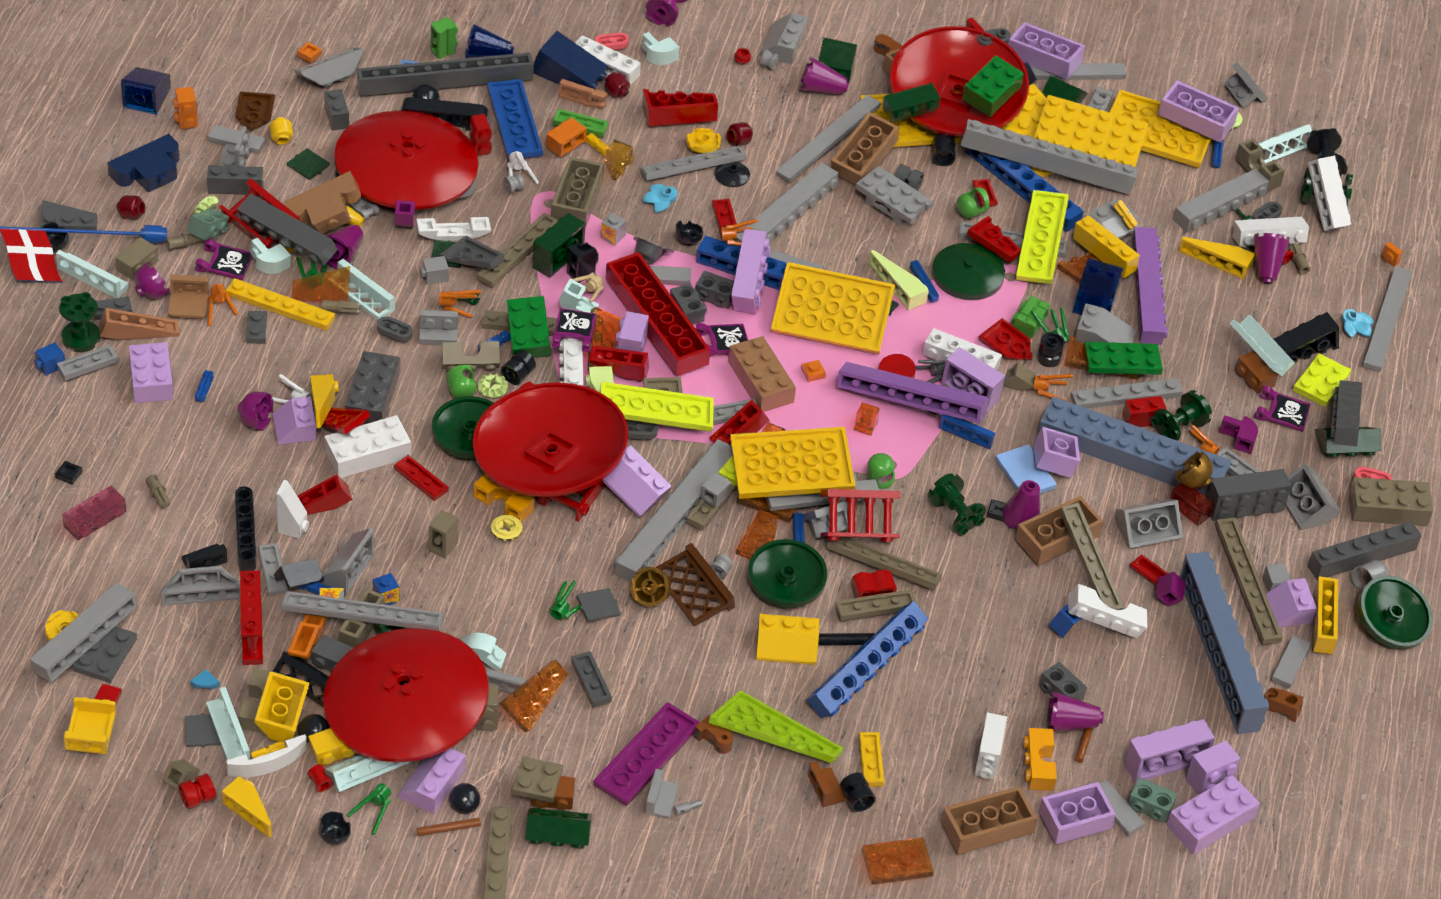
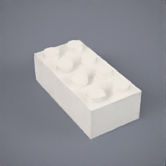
(367, 446)

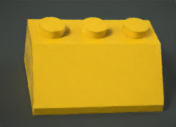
(787, 639)
(281, 706)

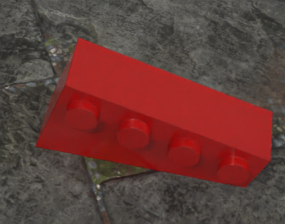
(679, 108)

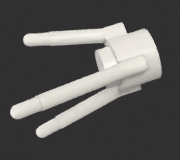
(517, 162)
(298, 392)

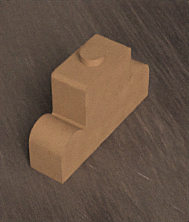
(326, 203)

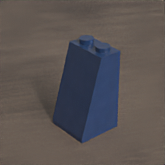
(566, 60)

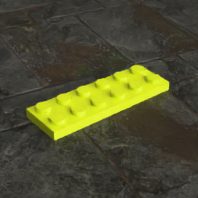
(1042, 237)
(661, 406)

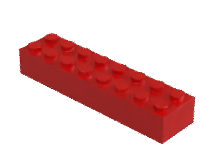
(667, 324)

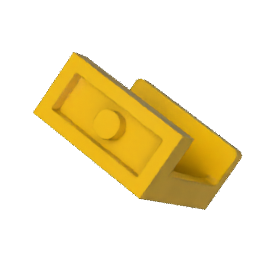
(90, 725)

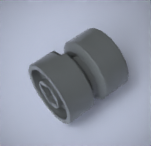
(912, 178)

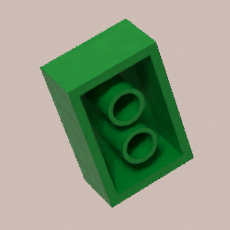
(992, 86)
(529, 326)

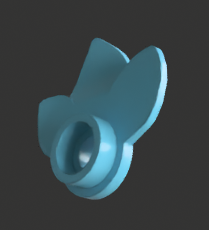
(660, 196)
(1357, 323)

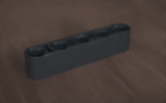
(453, 112)
(245, 529)

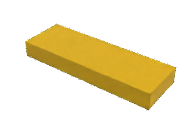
(871, 758)

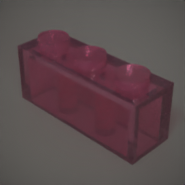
(94, 513)

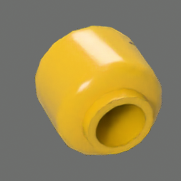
(281, 130)

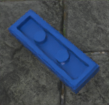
(967, 430)

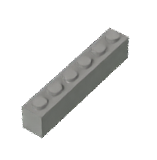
(1221, 200)
(83, 632)

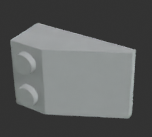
(1102, 326)

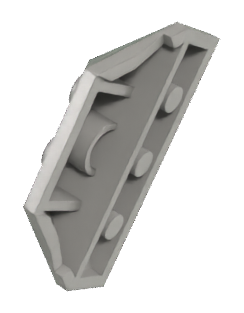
(331, 68)
(1110, 219)
(200, 585)

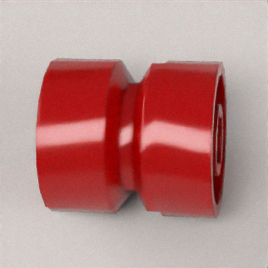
(200, 790)

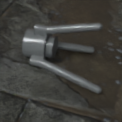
(936, 368)

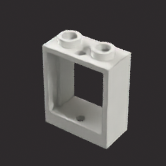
(990, 746)

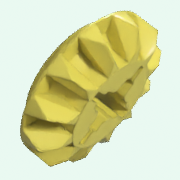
(508, 521)

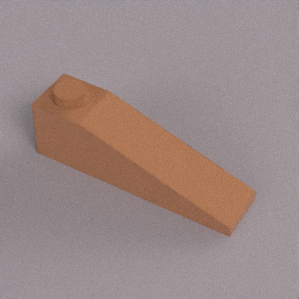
(130, 325)

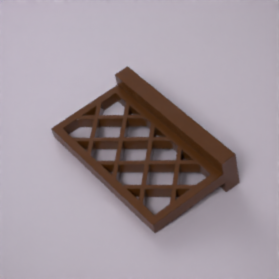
(709, 578)

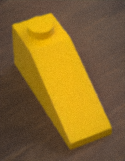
(244, 801)

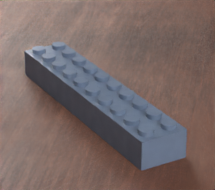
(1126, 443)
(1223, 643)

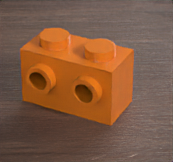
(185, 108)
(566, 137)

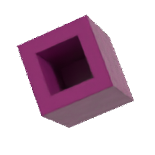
(1170, 589)

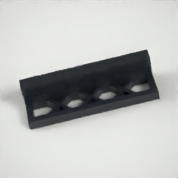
(308, 670)

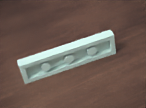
(1292, 134)
(91, 274)
(368, 289)
(1263, 345)
(227, 726)
(358, 770)

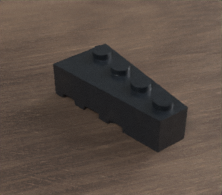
(1310, 338)

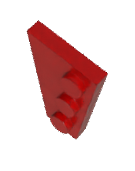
(993, 239)
(344, 419)

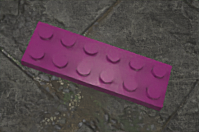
(645, 753)

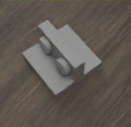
(1244, 87)
(438, 327)
(820, 519)

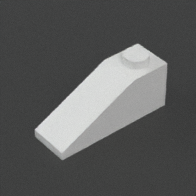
(290, 512)

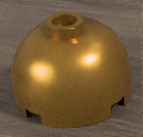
(1196, 471)
(650, 587)

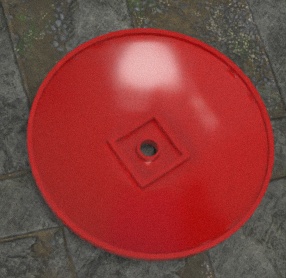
(949, 61)
(430, 170)
(564, 417)
(413, 719)

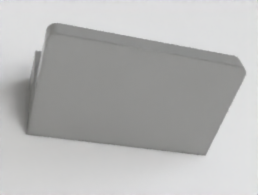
(661, 796)

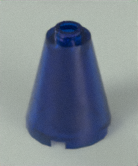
(485, 43)

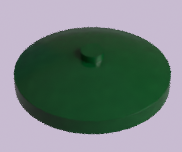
(968, 271)
(455, 424)
(787, 573)
(1395, 612)

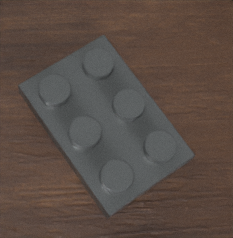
(106, 655)

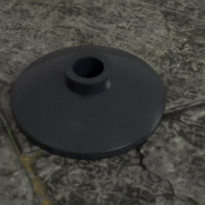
(732, 174)

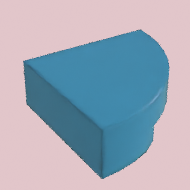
(205, 680)

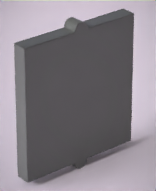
(598, 604)
(200, 731)

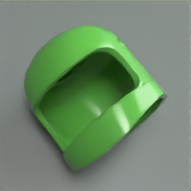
(967, 206)
(458, 384)
(880, 466)

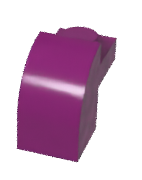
(405, 213)
(1244, 432)

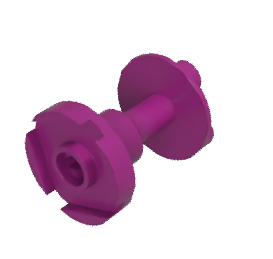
(663, 11)

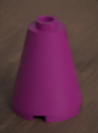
(822, 79)
(347, 242)
(1270, 253)
(1023, 504)
(1072, 714)

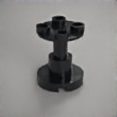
(1324, 143)

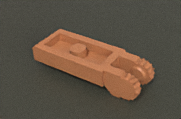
(582, 94)

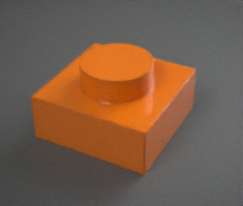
(309, 52)
(1392, 254)
(813, 370)

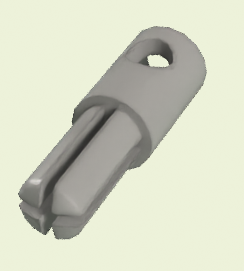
(686, 807)

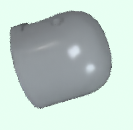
(1373, 570)

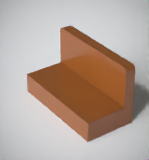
(825, 785)

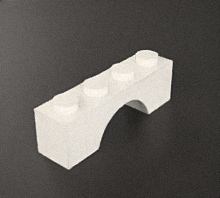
(1087, 605)

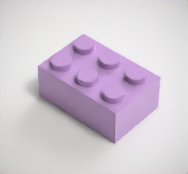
(151, 372)
(972, 375)
(1076, 813)

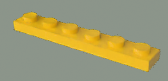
(280, 304)

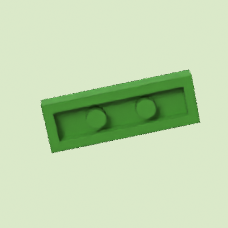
(593, 125)

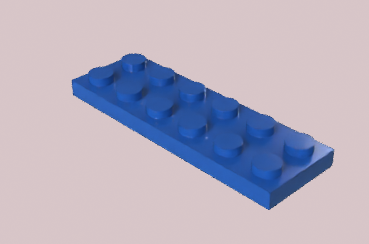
(514, 118)

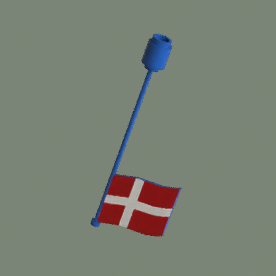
(33, 257)

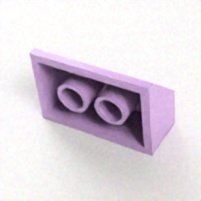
(637, 482)
(434, 780)

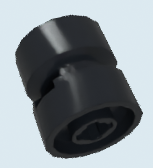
(943, 150)
(1050, 349)
(518, 367)
(857, 792)

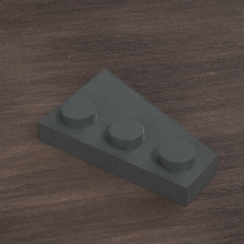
(67, 216)
(473, 253)

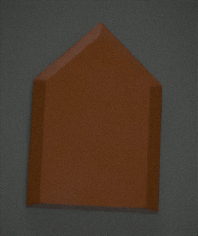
(254, 109)

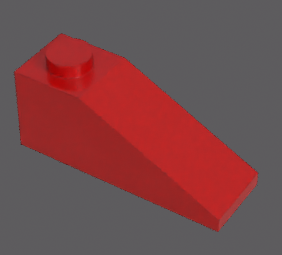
(625, 363)
(746, 420)
(326, 495)

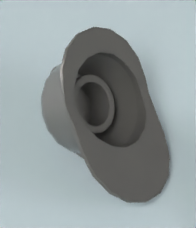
(648, 250)

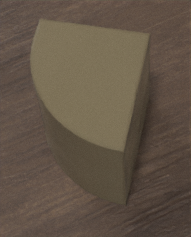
(1019, 377)
(179, 772)

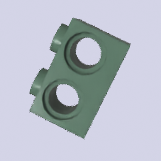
(208, 224)
(1152, 800)

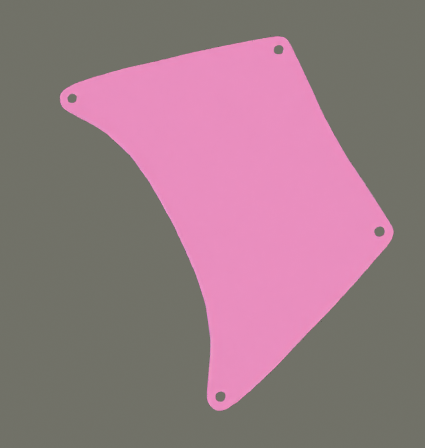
(901, 429)

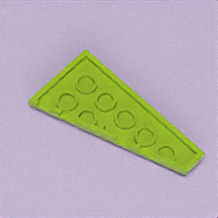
(760, 721)

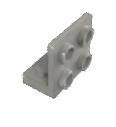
(235, 154)

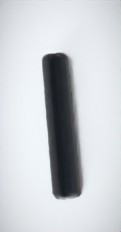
(844, 638)

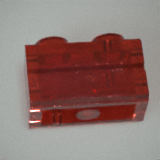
(1192, 504)

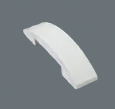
(453, 231)
(267, 763)

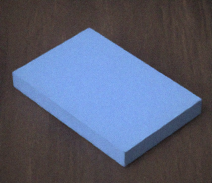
(1020, 466)

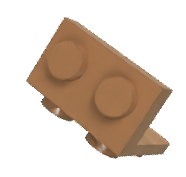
(188, 296)

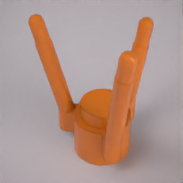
(730, 232)
(218, 295)
(450, 298)
(1042, 383)
(1207, 445)

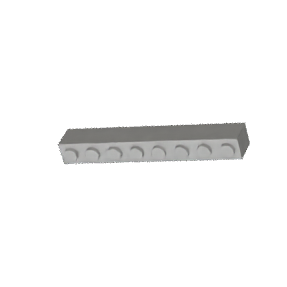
(795, 202)

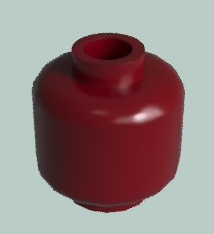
(617, 85)
(739, 134)
(131, 207)

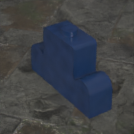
(149, 165)

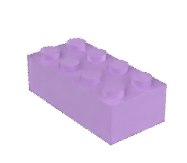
(1047, 50)
(1198, 111)
(750, 271)
(1167, 750)
(1213, 814)

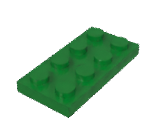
(1123, 358)

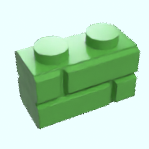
(443, 37)
(1025, 321)

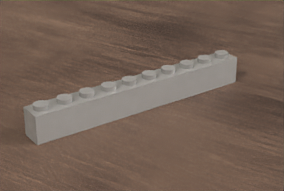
(1048, 156)
(672, 514)

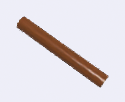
(1083, 745)
(448, 826)

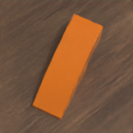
(307, 635)

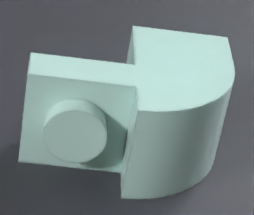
(660, 52)
(270, 260)
(573, 298)
(486, 649)

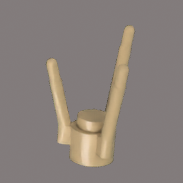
(594, 283)

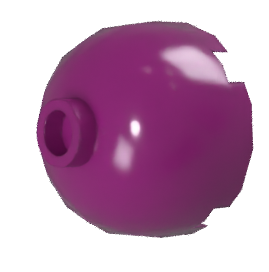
(150, 282)
(255, 409)

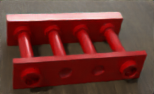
(260, 192)
(851, 497)
(581, 508)
(251, 617)

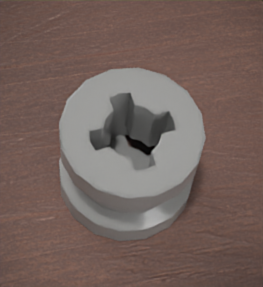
(769, 59)
(514, 183)
(721, 565)

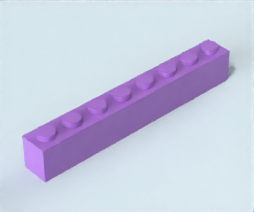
(1148, 286)
(913, 392)

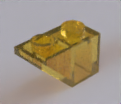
(618, 158)

